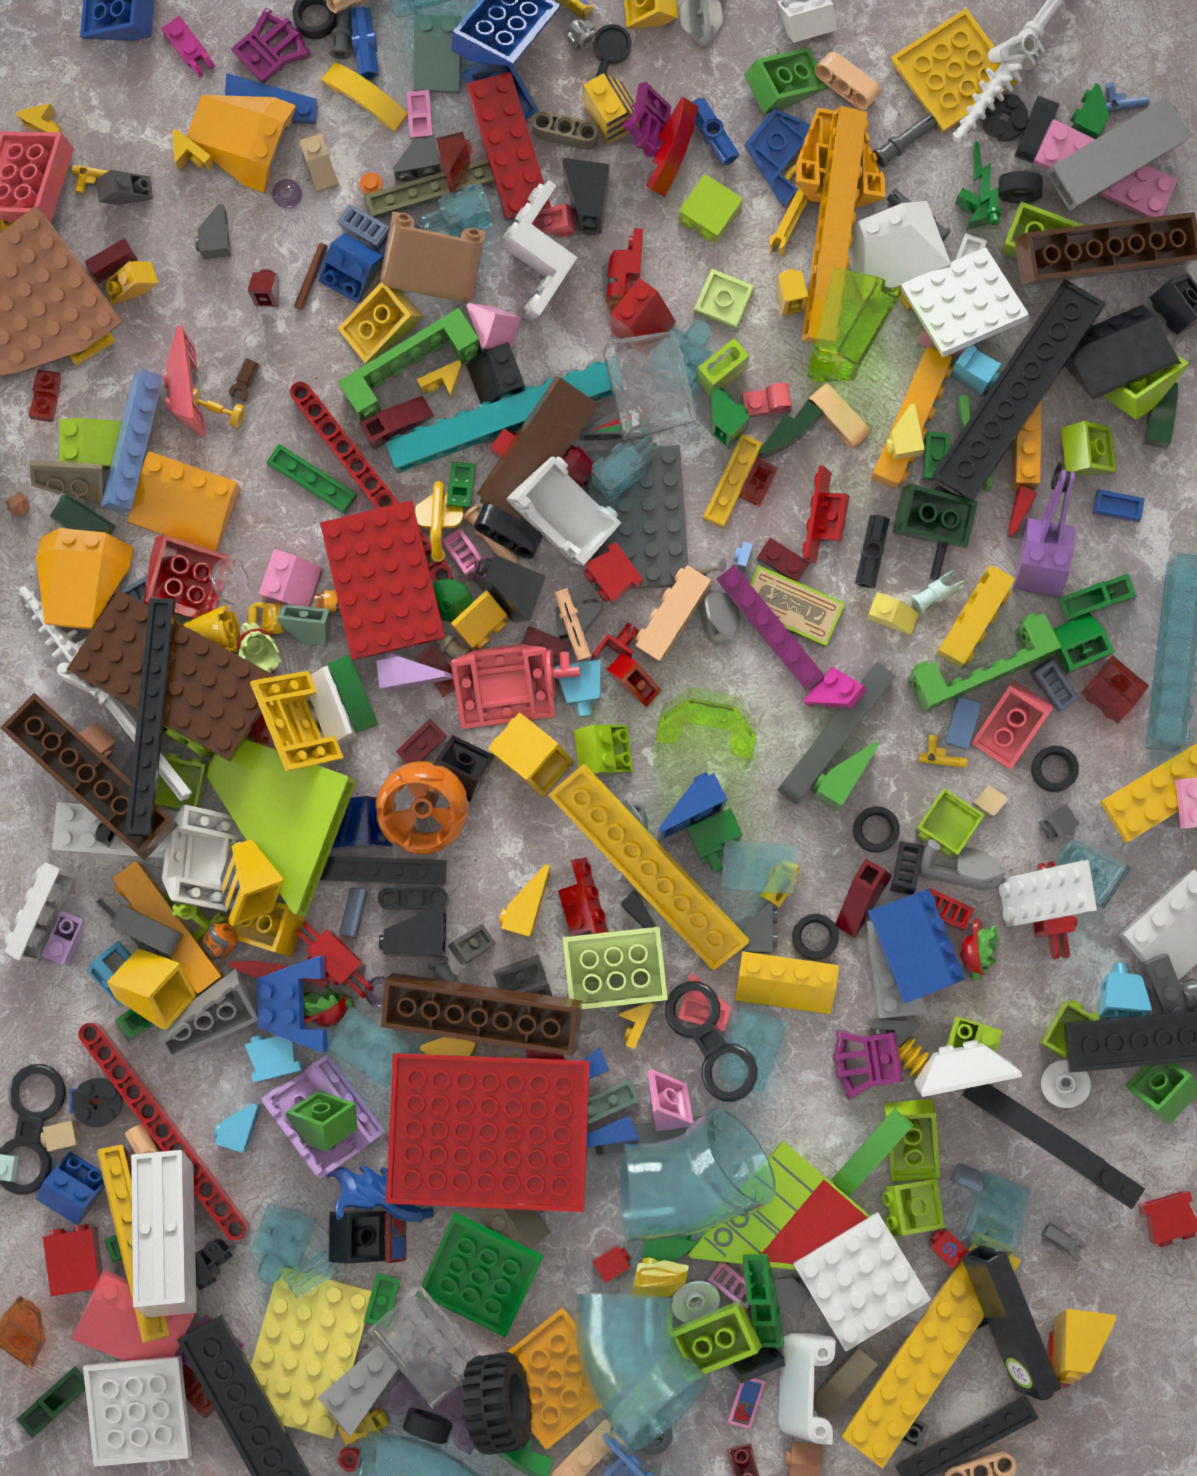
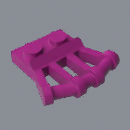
(263, 59)
(653, 114)
(881, 1060)

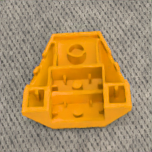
(241, 134)
(812, 163)
(79, 575)

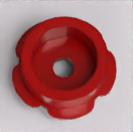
(343, 1461)

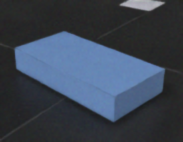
(963, 723)

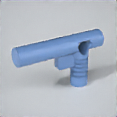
(1121, 101)

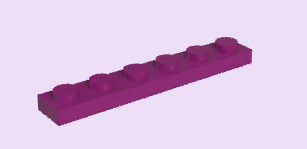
(770, 627)

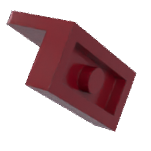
(110, 260)

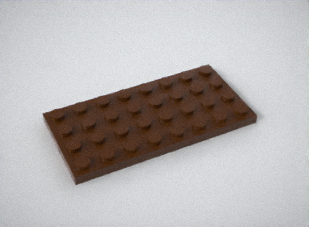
(206, 686)

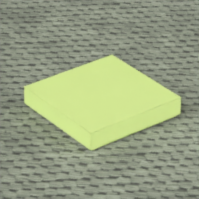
(723, 299)

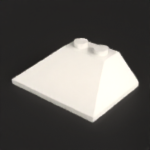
(898, 244)
(197, 856)
(963, 1068)

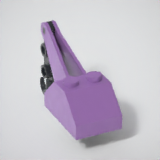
(1046, 545)

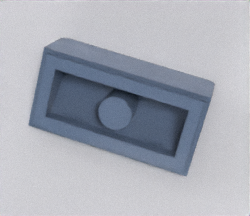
(353, 912)

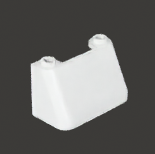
(563, 511)
(796, 1385)

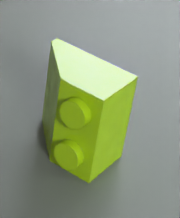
(1088, 449)

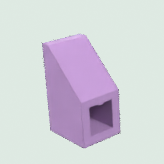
(64, 939)

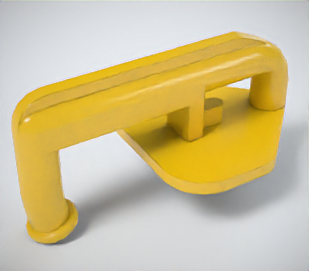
(436, 515)

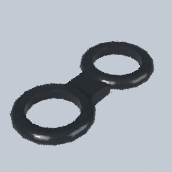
(711, 1041)
(30, 1125)

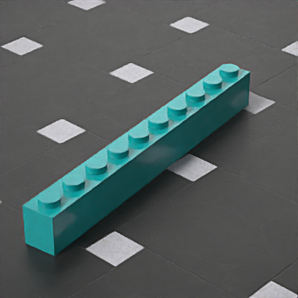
(487, 421)

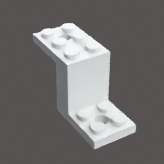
(538, 251)

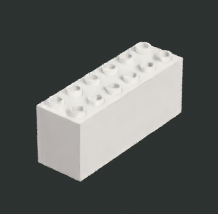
(163, 1234)

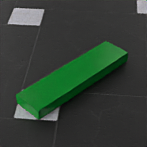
(311, 479)

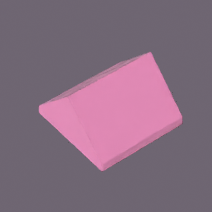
(493, 325)
(669, 1102)

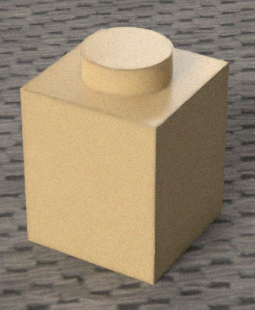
(61, 1135)

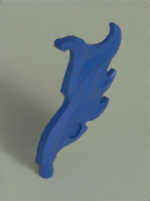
(368, 1191)

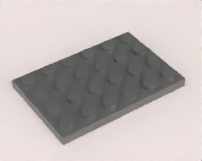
(650, 518)

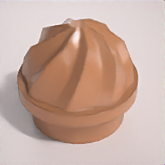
(18, 504)

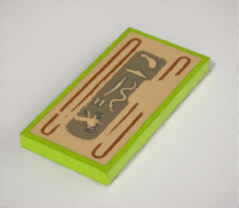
(798, 606)

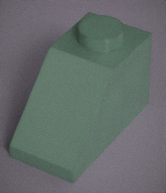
(306, 623)

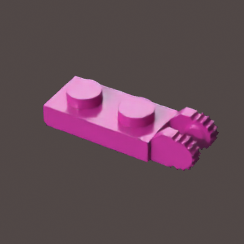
(187, 45)

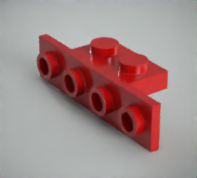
(826, 516)
(582, 902)

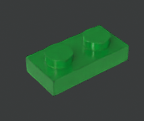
(936, 448)
(382, 1297)

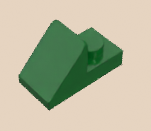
(969, 203)

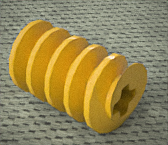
(912, 1058)

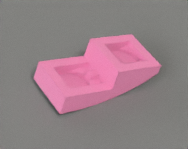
(419, 113)

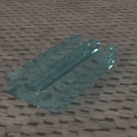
(315, 1282)

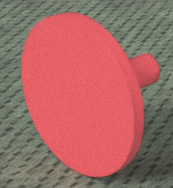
(562, 672)

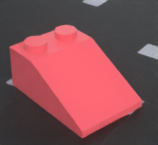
(1012, 724)

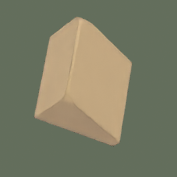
(990, 801)

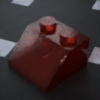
(1114, 689)

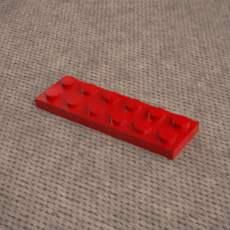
(506, 141)

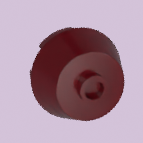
(578, 465)

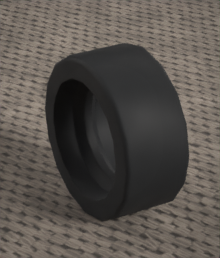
(315, 32)
(1020, 186)
(1072, 763)
(894, 829)
(813, 918)
(427, 1425)

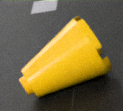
(218, 627)

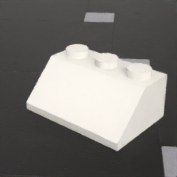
(330, 709)

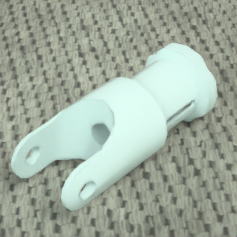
(936, 592)

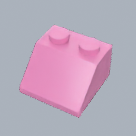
(290, 580)

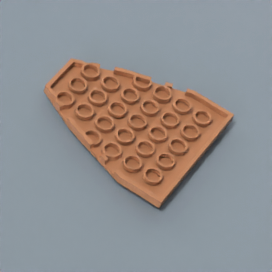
(45, 298)

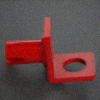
(619, 643)

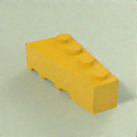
(975, 616)

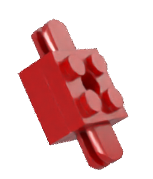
(1056, 928)
(340, 961)

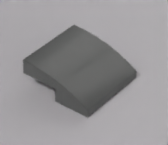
(523, 977)

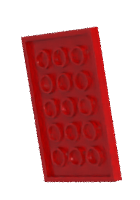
(382, 580)

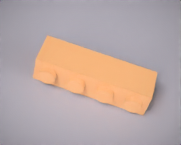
(674, 613)

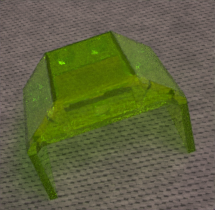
(850, 324)
(709, 710)

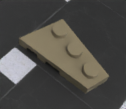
(77, 480)

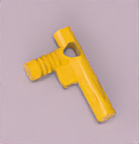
(89, 177)
(940, 755)

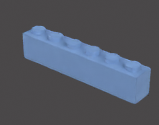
(132, 441)

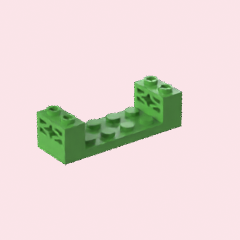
(451, 329)
(1037, 643)

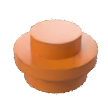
(371, 183)

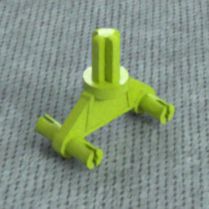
(193, 912)

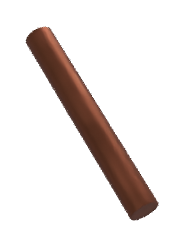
(310, 276)

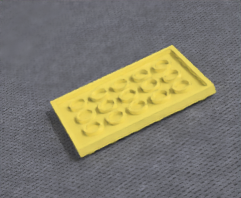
(308, 1348)

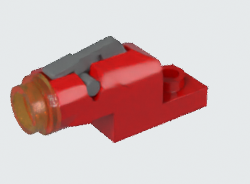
(622, 269)

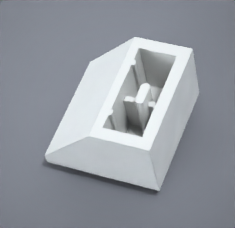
(807, 18)

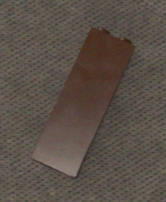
(545, 434)

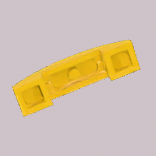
(366, 95)

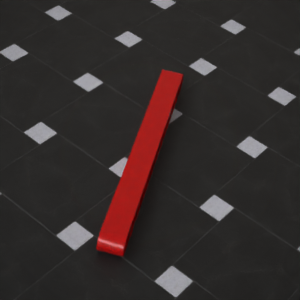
(352, 457)
(152, 1126)

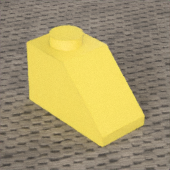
(906, 436)
(892, 613)

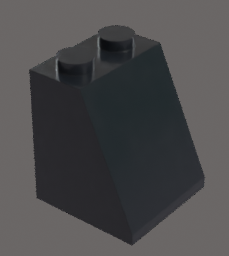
(588, 192)
(510, 585)
(417, 936)

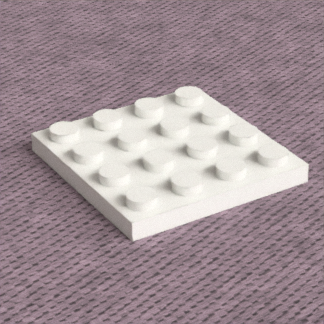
(964, 302)
(861, 1281)
(137, 1411)

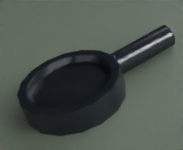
(611, 46)

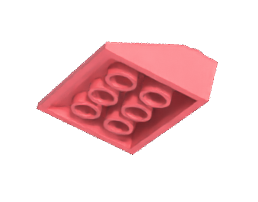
(32, 172)
(112, 1324)

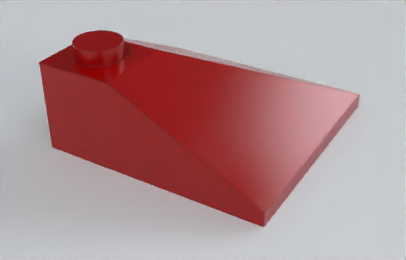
(182, 574)

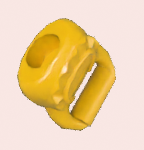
(269, 616)

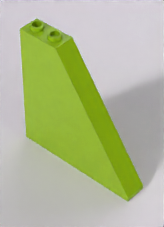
(284, 813)

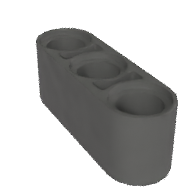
(146, 930)

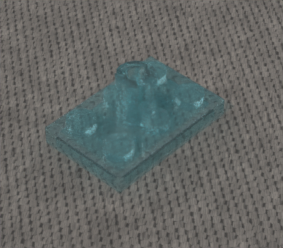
(759, 867)
(1105, 870)

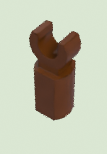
(244, 378)

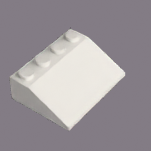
(39, 913)
(1168, 927)

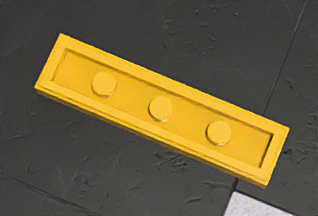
(732, 481)

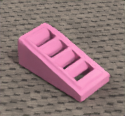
(466, 567)
(722, 1266)

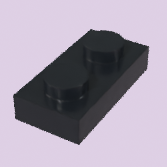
(758, 1364)

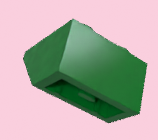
(727, 417)
(1081, 643)

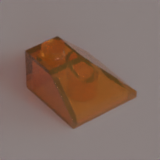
(22, 1332)

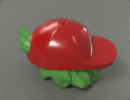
(978, 948)
(326, 1008)

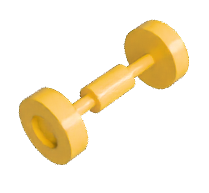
(236, 415)

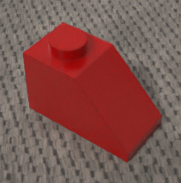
(634, 679)

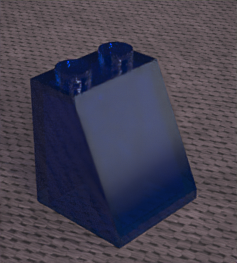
(360, 826)

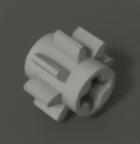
(581, 34)

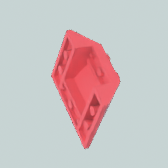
(179, 382)
(500, 683)

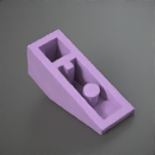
(401, 673)

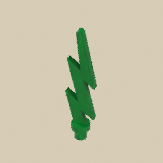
(993, 211)

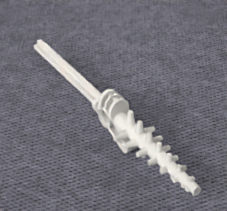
(1014, 54)
(116, 708)

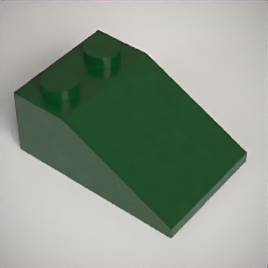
(934, 516)

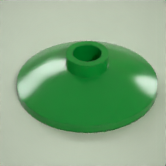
(453, 593)

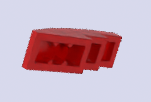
(676, 139)
(259, 969)

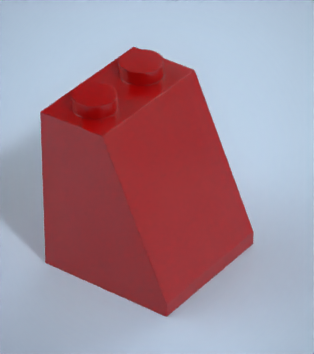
(641, 313)

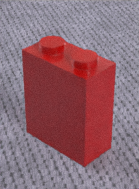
(72, 1259)

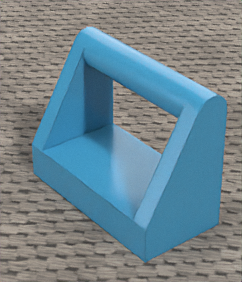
(101, 972)

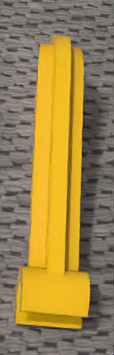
(790, 219)

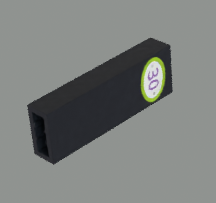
(1011, 1322)

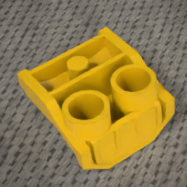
(659, 1278)

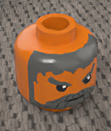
(219, 940)

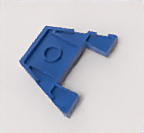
(774, 147)
(282, 1003)

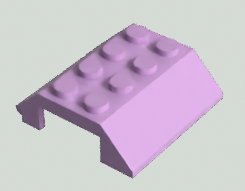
(328, 1078)

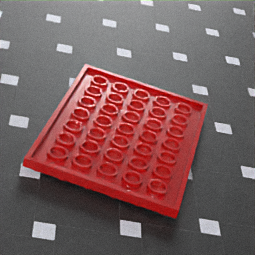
(488, 1132)

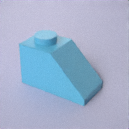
(237, 1129)

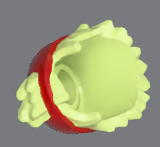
(258, 647)

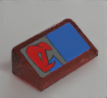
(395, 1239)

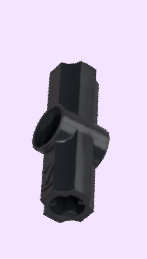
(869, 565)

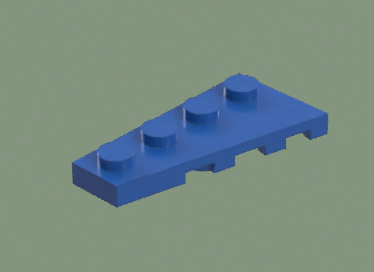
(306, 106)

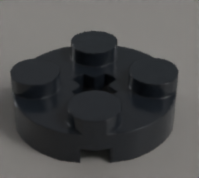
(1016, 123)
(87, 1092)

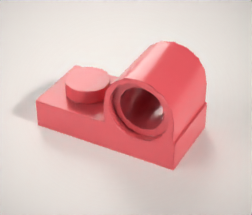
(556, 220)
(769, 401)

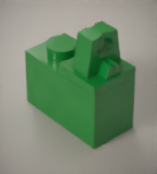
(711, 834)

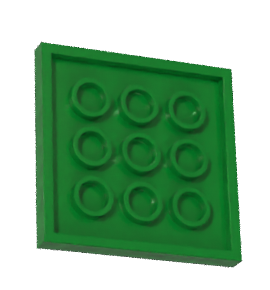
(481, 1274)

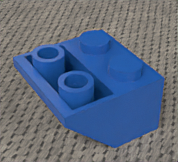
(350, 267)
(72, 1188)

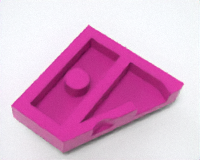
(835, 690)

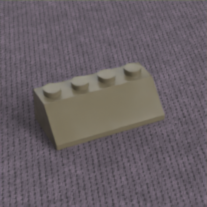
(516, 1224)

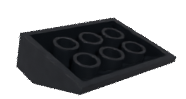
(1121, 352)

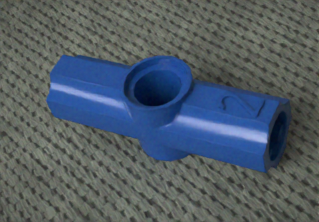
(364, 42)
(720, 142)

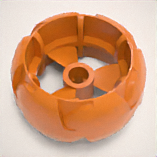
(423, 782)

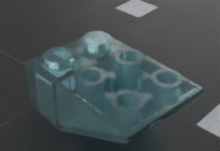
(996, 1214)

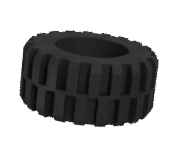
(497, 1403)

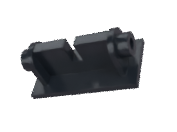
(218, 1252)

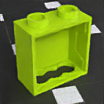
(710, 209)
(725, 370)
(193, 775)
(949, 823)
(1054, 1035)

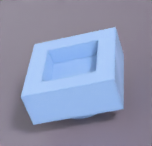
(742, 555)

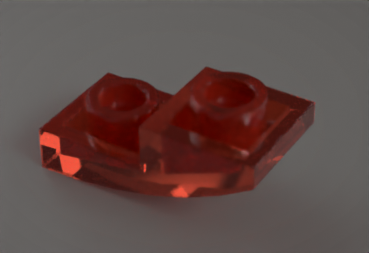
(46, 394)
(433, 658)
(195, 1393)

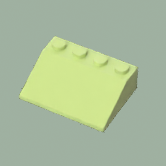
(615, 967)

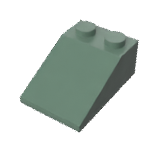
(434, 62)

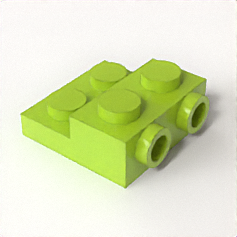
(914, 1207)

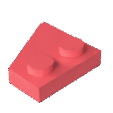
(696, 1008)

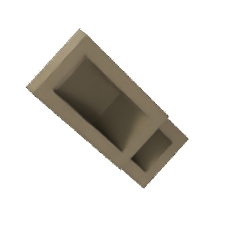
(843, 1382)

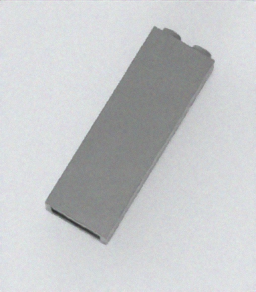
(1118, 154)

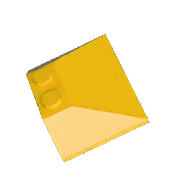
(291, 721)

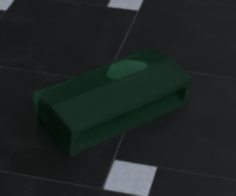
(79, 517)

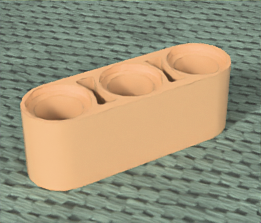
(847, 80)
(840, 416)
(990, 1462)

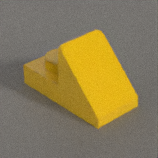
(39, 118)
(186, 149)
(447, 375)
(639, 1016)

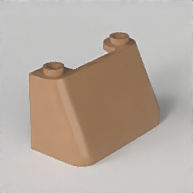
(431, 260)

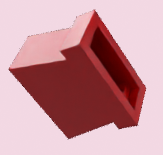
(612, 574)
(1170, 1218)

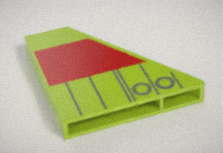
(796, 1222)

